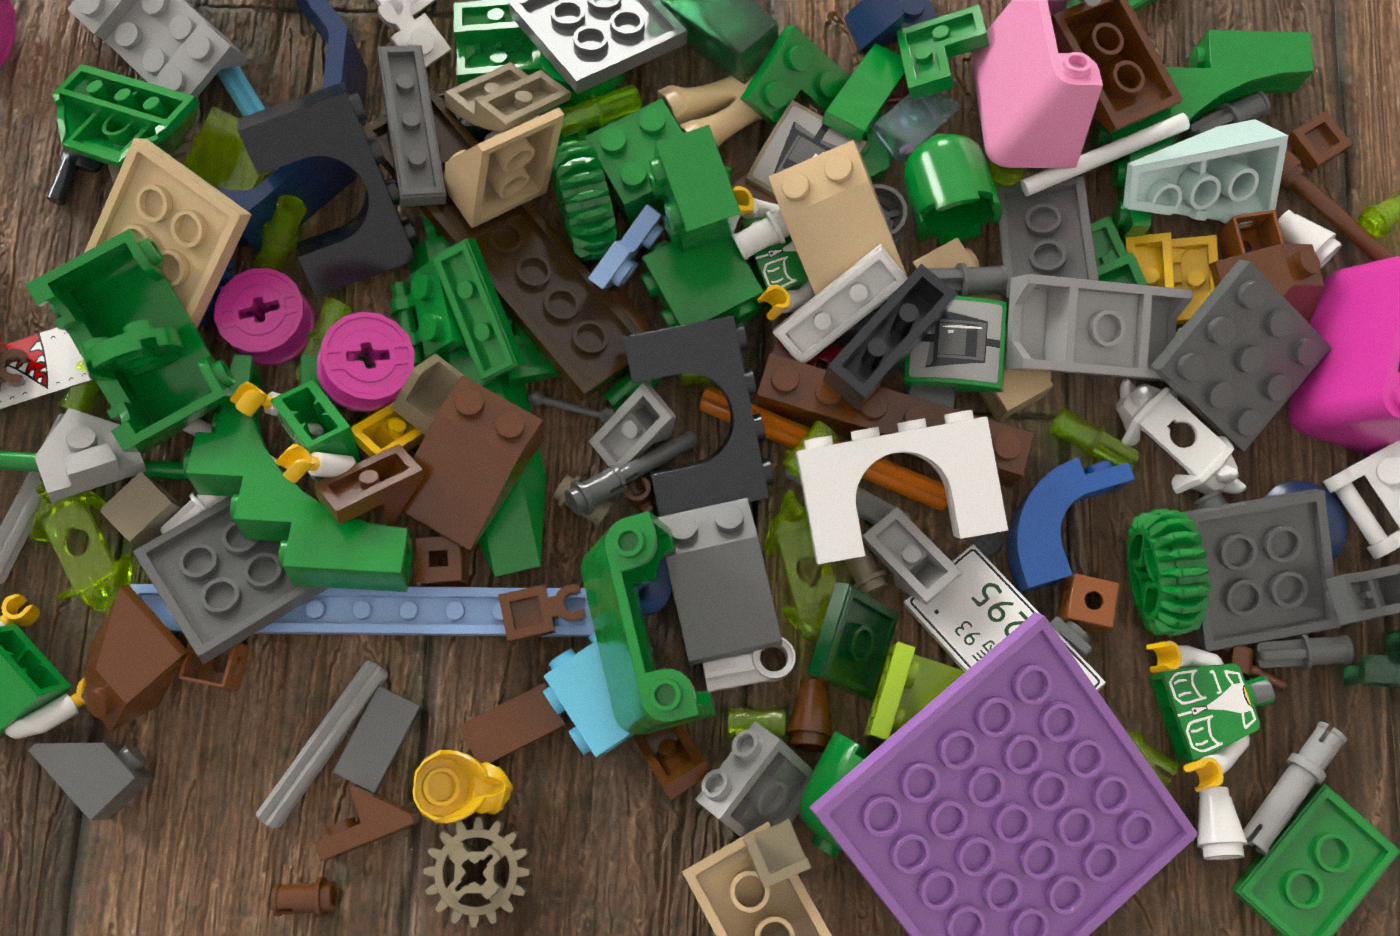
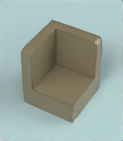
(426, 391)
(141, 509)
(776, 854)

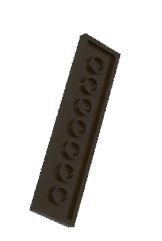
(533, 274)

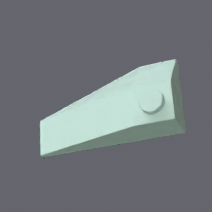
(1211, 174)

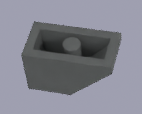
(95, 775)

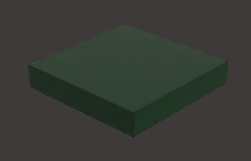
(853, 642)

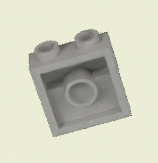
(756, 782)

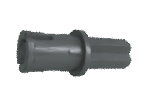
(1248, 108)
(974, 280)
(1303, 652)

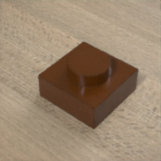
(1318, 141)

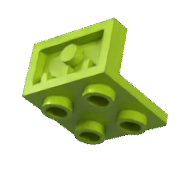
(905, 689)

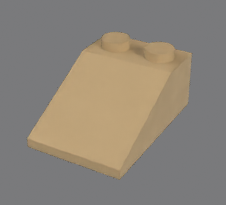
(504, 169)
(832, 213)
(740, 906)

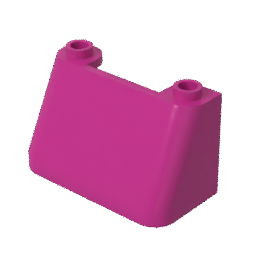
(1356, 385)

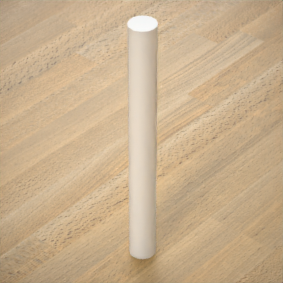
(1107, 153)

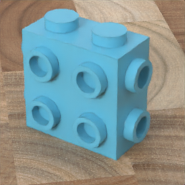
(581, 690)

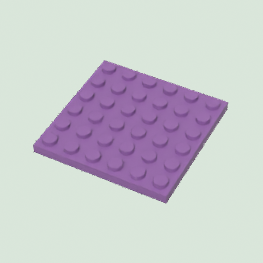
(1007, 803)

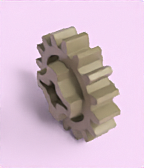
(461, 854)

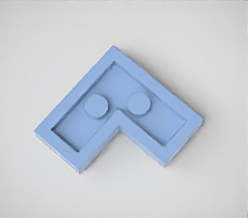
(618, 262)

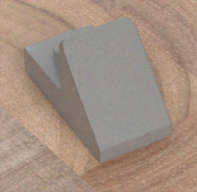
(634, 427)
(911, 556)

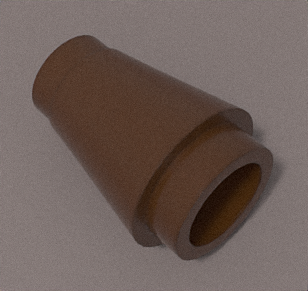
(811, 717)

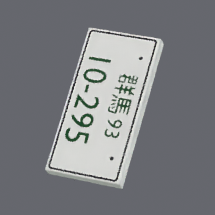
(979, 613)

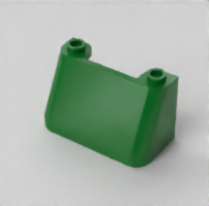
(122, 285)
(611, 570)

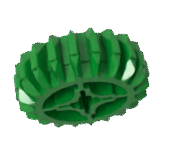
(583, 200)
(1167, 572)

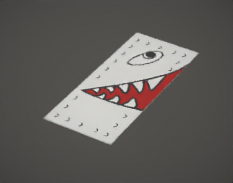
(49, 367)

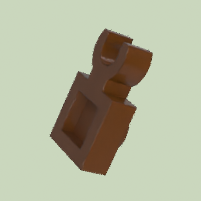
(531, 611)

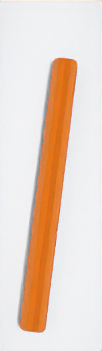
(880, 472)

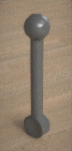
(537, 398)

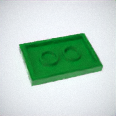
(1316, 868)

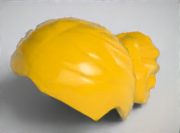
(456, 785)

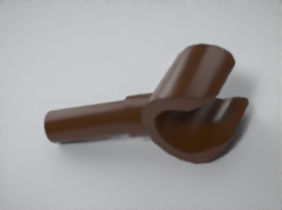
(644, 501)
(1244, 657)

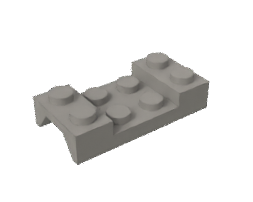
(161, 40)
(1090, 326)

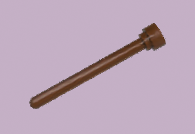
(1332, 212)

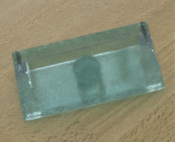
(913, 122)

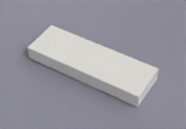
(840, 305)

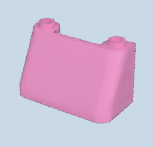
(1030, 96)

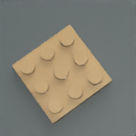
(181, 214)

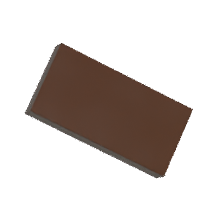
(512, 725)

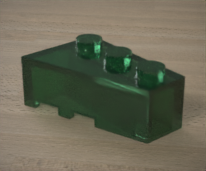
(727, 32)

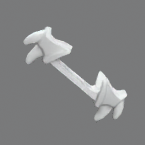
(1206, 460)

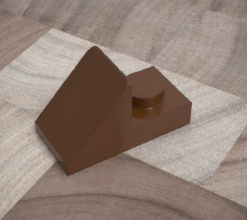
(375, 484)
(673, 759)
(378, 820)

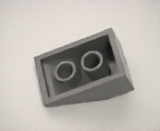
(720, 582)

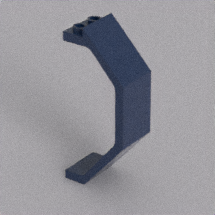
(317, 177)

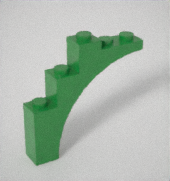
(1220, 71)
(274, 509)

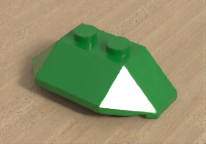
(106, 111)

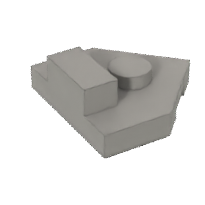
(83, 456)

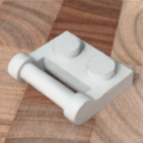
(1383, 475)

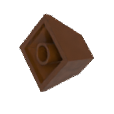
(1288, 267)
(129, 661)

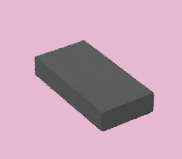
(377, 739)

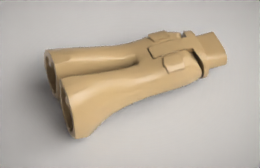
(712, 105)

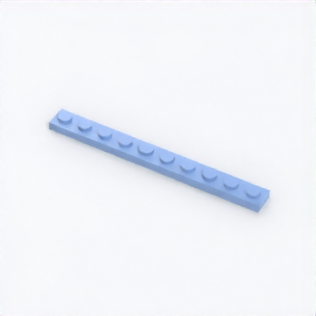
(415, 612)

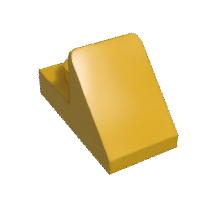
(384, 431)

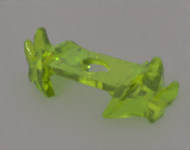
(792, 535)
(95, 574)

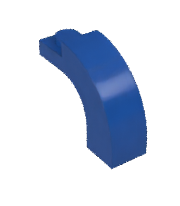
(1034, 533)

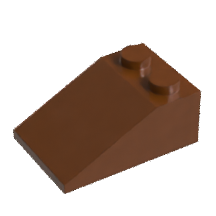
(1129, 66)
(471, 462)

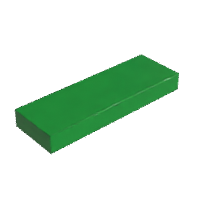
(865, 93)
(478, 310)

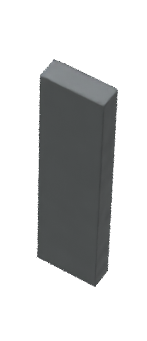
(411, 126)

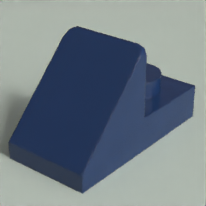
(880, 19)

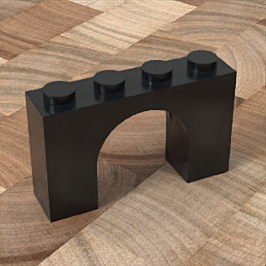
(331, 126)
(736, 467)

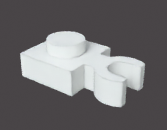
(415, 32)

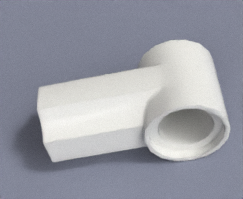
(745, 669)

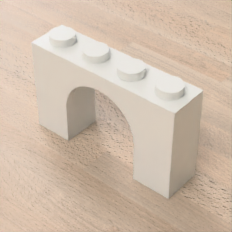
(957, 451)

